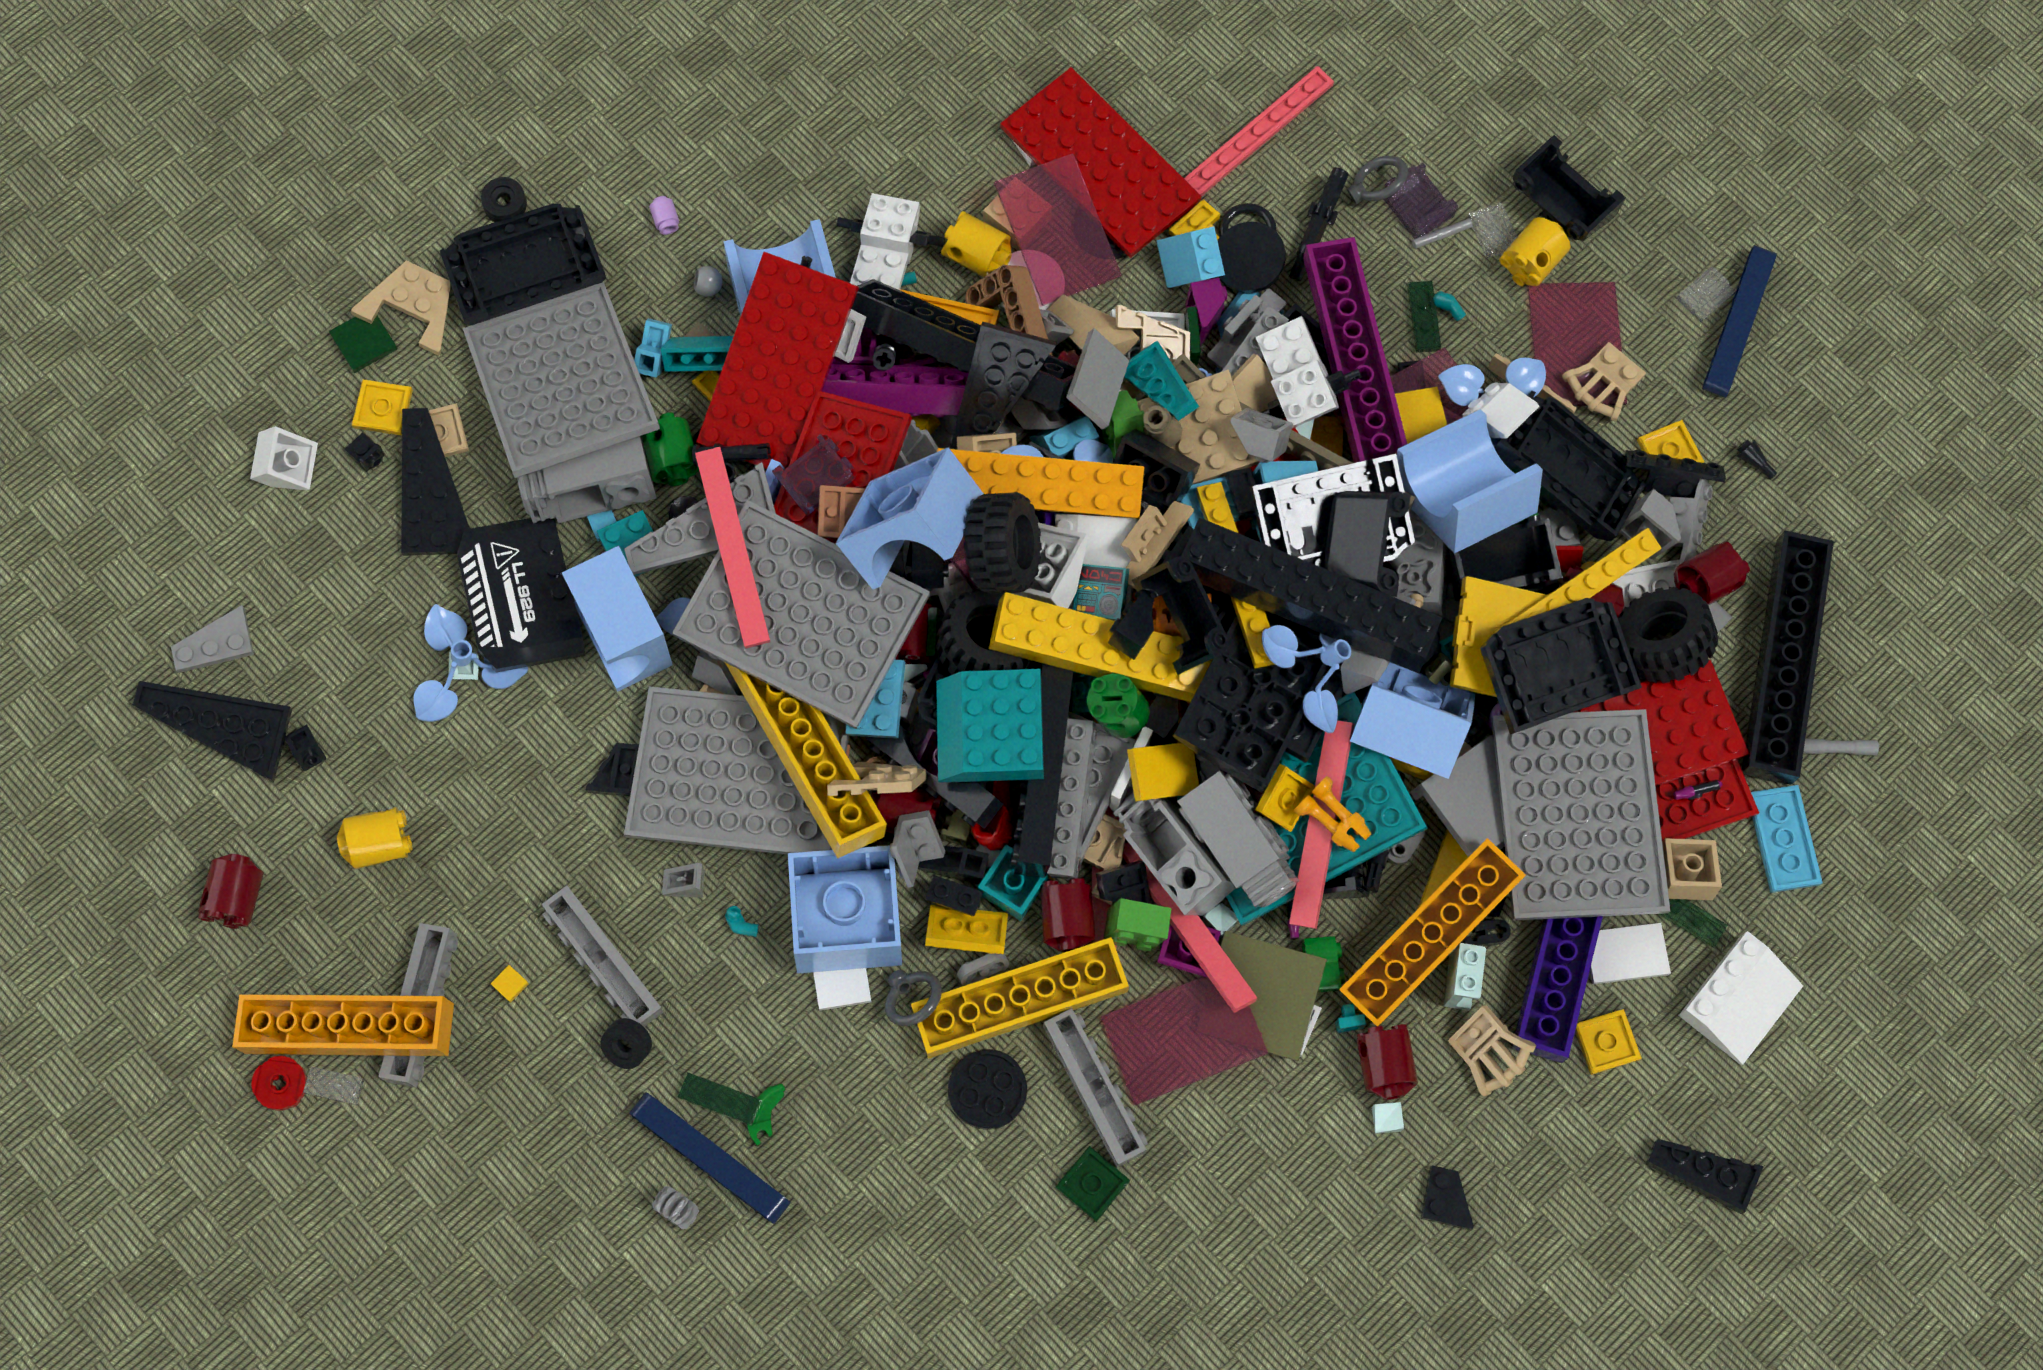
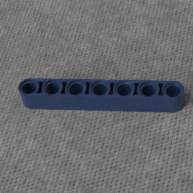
(1739, 321)
(710, 1158)

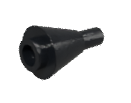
(1752, 454)

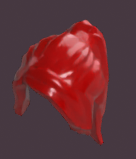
(1001, 827)

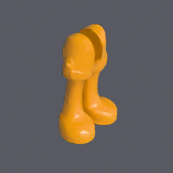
(1348, 820)

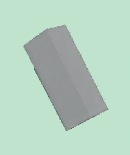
(1362, 667)

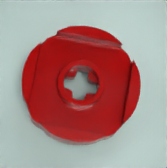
(267, 1093)

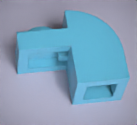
(648, 354)

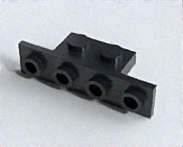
(1673, 475)

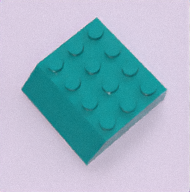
(990, 726)

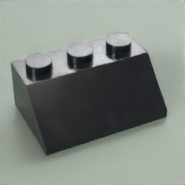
(1166, 471)

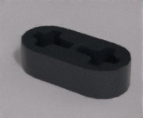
(1491, 939)

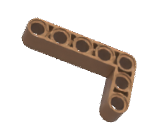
(1015, 289)

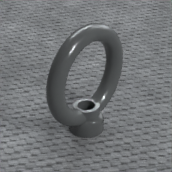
(1359, 193)
(901, 984)

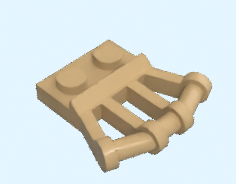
(1615, 370)
(1475, 1041)

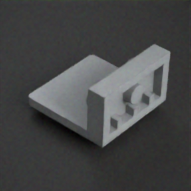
(913, 842)

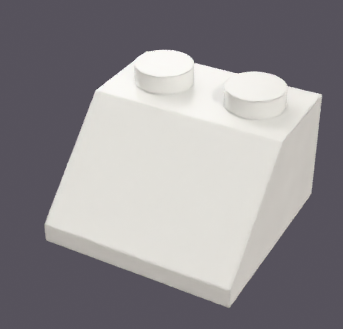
(1504, 407)
(283, 459)

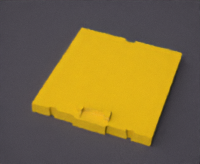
(1480, 613)

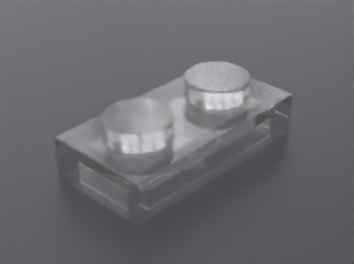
(333, 1085)

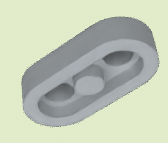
(1408, 847)
(982, 968)

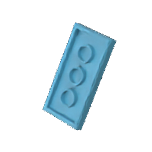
(1785, 839)

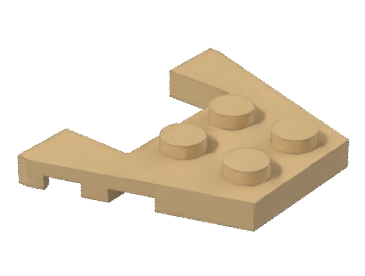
(416, 294)
(1171, 338)
(880, 777)
(1106, 848)

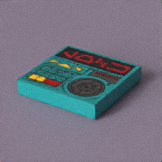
(1102, 591)

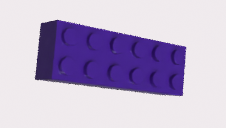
(1557, 985)

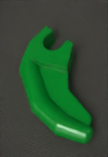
(770, 1098)

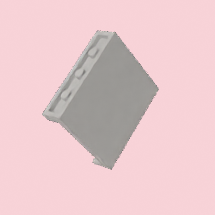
(1468, 799)

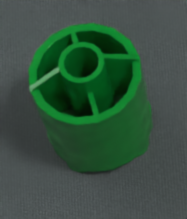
(670, 451)
(1118, 705)

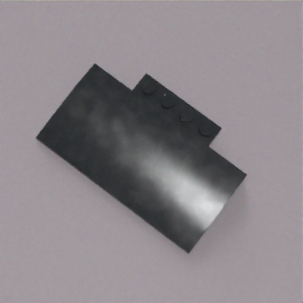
(1252, 716)

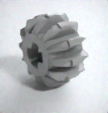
(675, 1207)

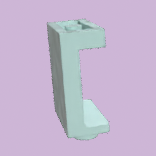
(1464, 976)

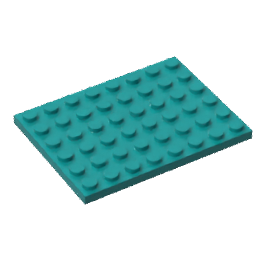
(1369, 788)

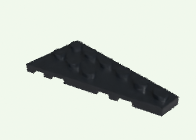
(997, 377)
(430, 502)
(233, 726)

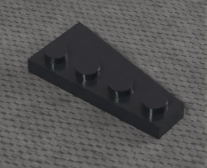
(1713, 1176)

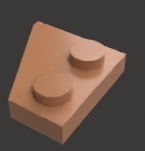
(835, 509)

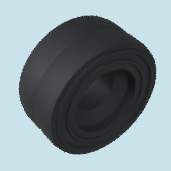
(503, 187)
(617, 1051)

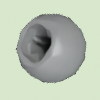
(707, 281)

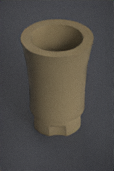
(1162, 426)

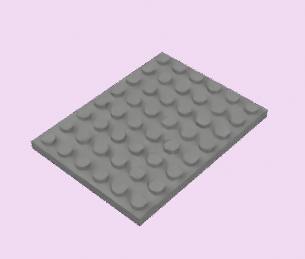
(560, 379)
(822, 618)
(716, 779)
(1581, 816)

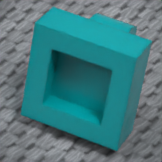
(1349, 1020)

